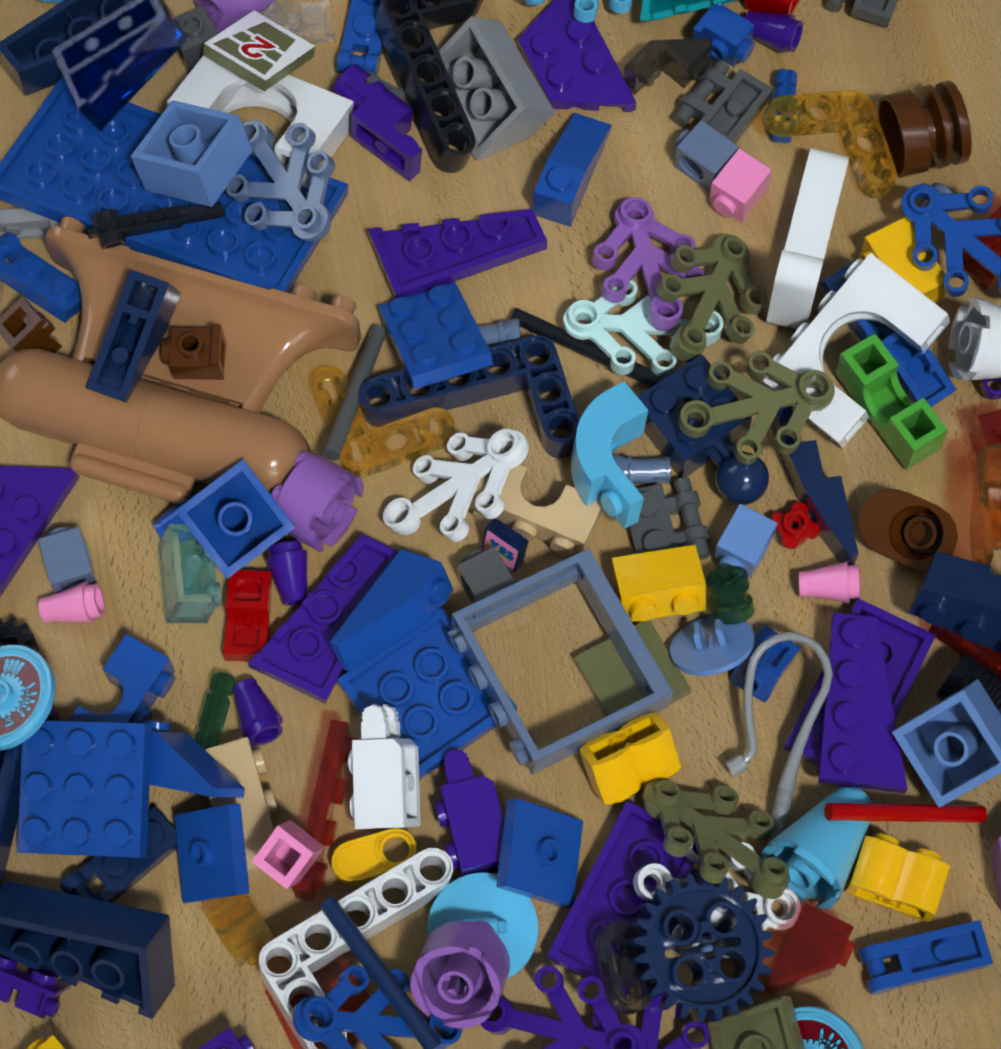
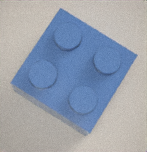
(191, 153)
(954, 743)

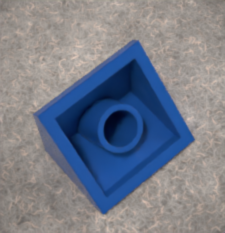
(235, 518)

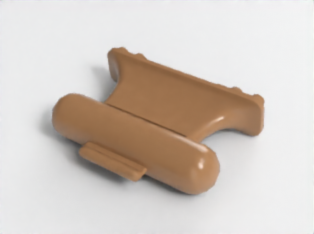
(172, 427)

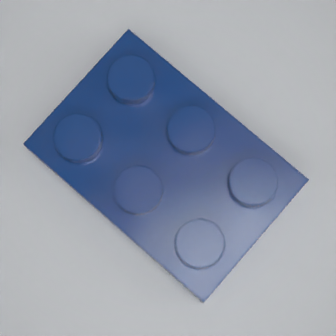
(435, 335)

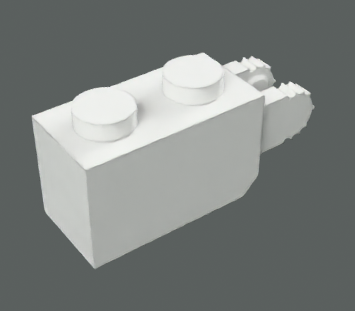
(384, 773)

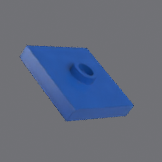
(211, 853)
(539, 853)

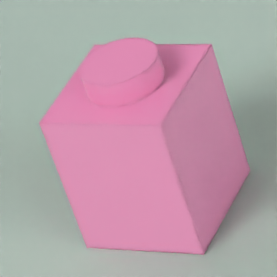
(739, 186)
(288, 854)

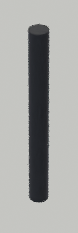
(583, 347)

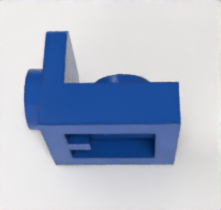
(769, 667)

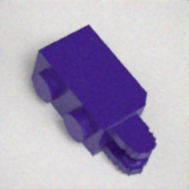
(473, 817)

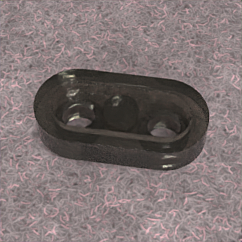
(618, 971)

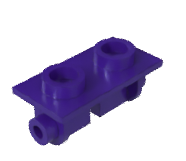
(35, 986)

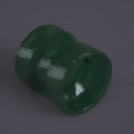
(729, 589)

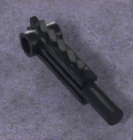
(113, 228)

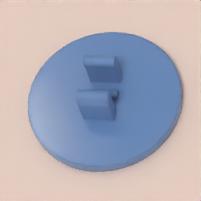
(711, 647)

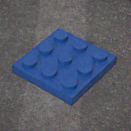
(428, 689)
(85, 789)

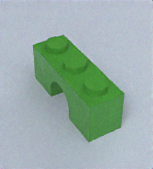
(872, 380)

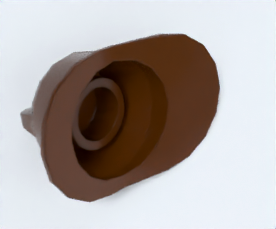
(906, 528)

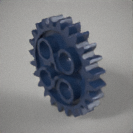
(710, 988)

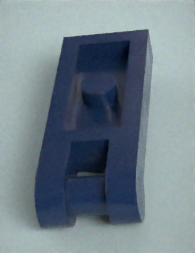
(122, 873)

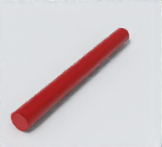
(905, 812)

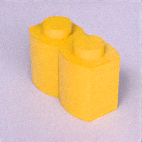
(630, 758)
(898, 877)

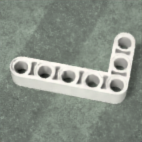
(807, 239)
(380, 916)

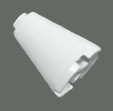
(977, 341)

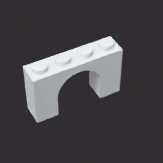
(297, 100)
(868, 294)

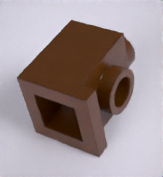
(27, 328)
(204, 362)

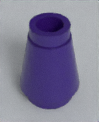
(776, 29)
(289, 570)
(256, 713)

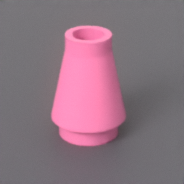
(833, 582)
(76, 604)

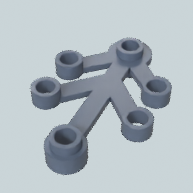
(287, 183)

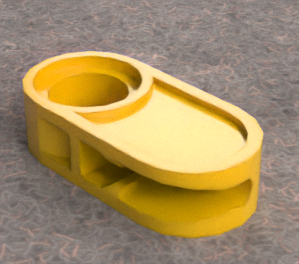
(364, 859)

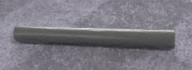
(352, 398)

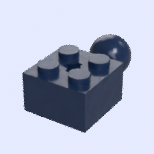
(665, 400)

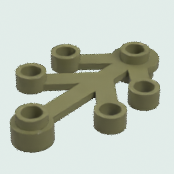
(729, 257)
(760, 402)
(669, 804)

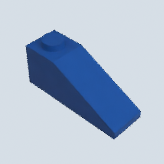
(570, 169)
(395, 606)
(185, 766)

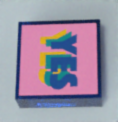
(508, 543)

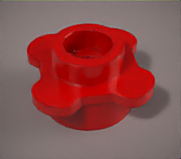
(791, 537)

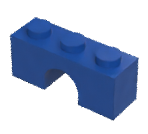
(142, 677)

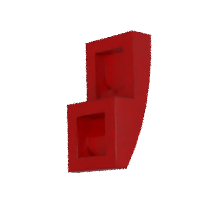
(247, 614)

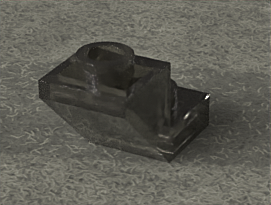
(677, 58)

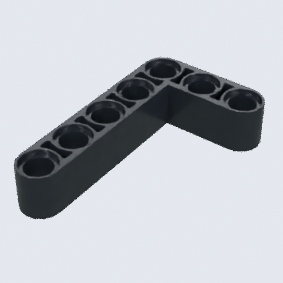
(425, 61)

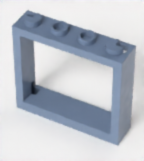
(615, 621)

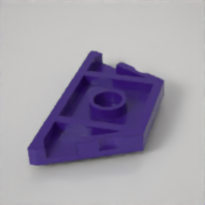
(573, 61)
(26, 508)

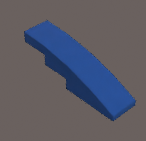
(917, 372)

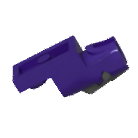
(381, 119)

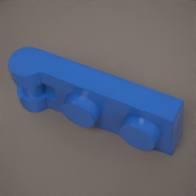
(361, 37)
(38, 279)
(926, 957)

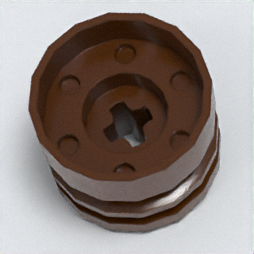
(926, 128)

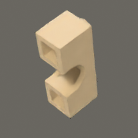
(564, 524)

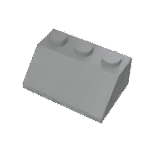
(494, 86)

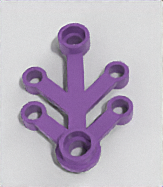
(636, 219)

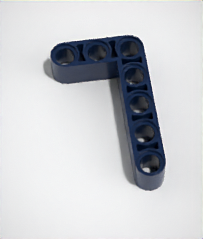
(484, 386)

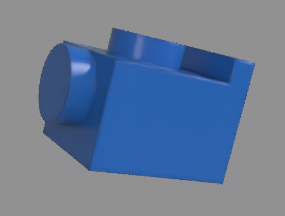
(729, 34)

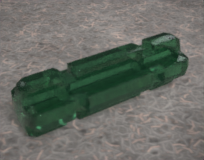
(215, 709)

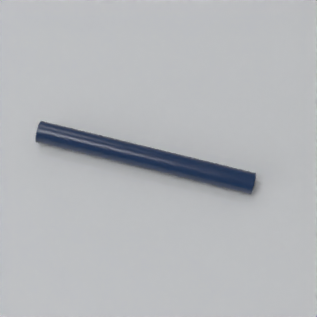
(379, 973)

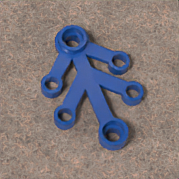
(957, 234)
(365, 1021)

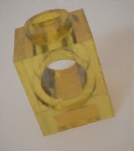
(240, 929)

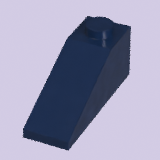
(133, 335)

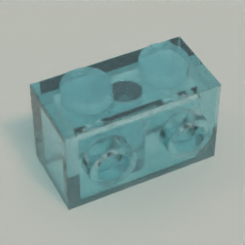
(187, 577)

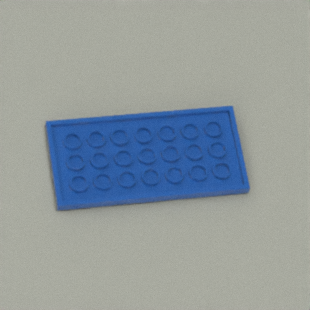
(75, 171)

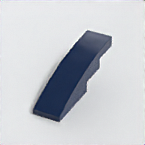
(822, 495)

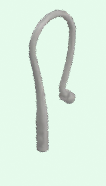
(740, 763)

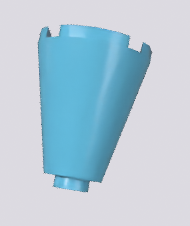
(820, 850)

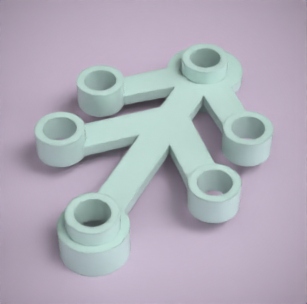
(633, 325)

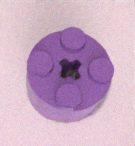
(318, 500)
(461, 973)

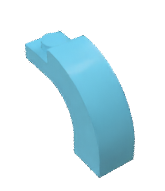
(605, 426)

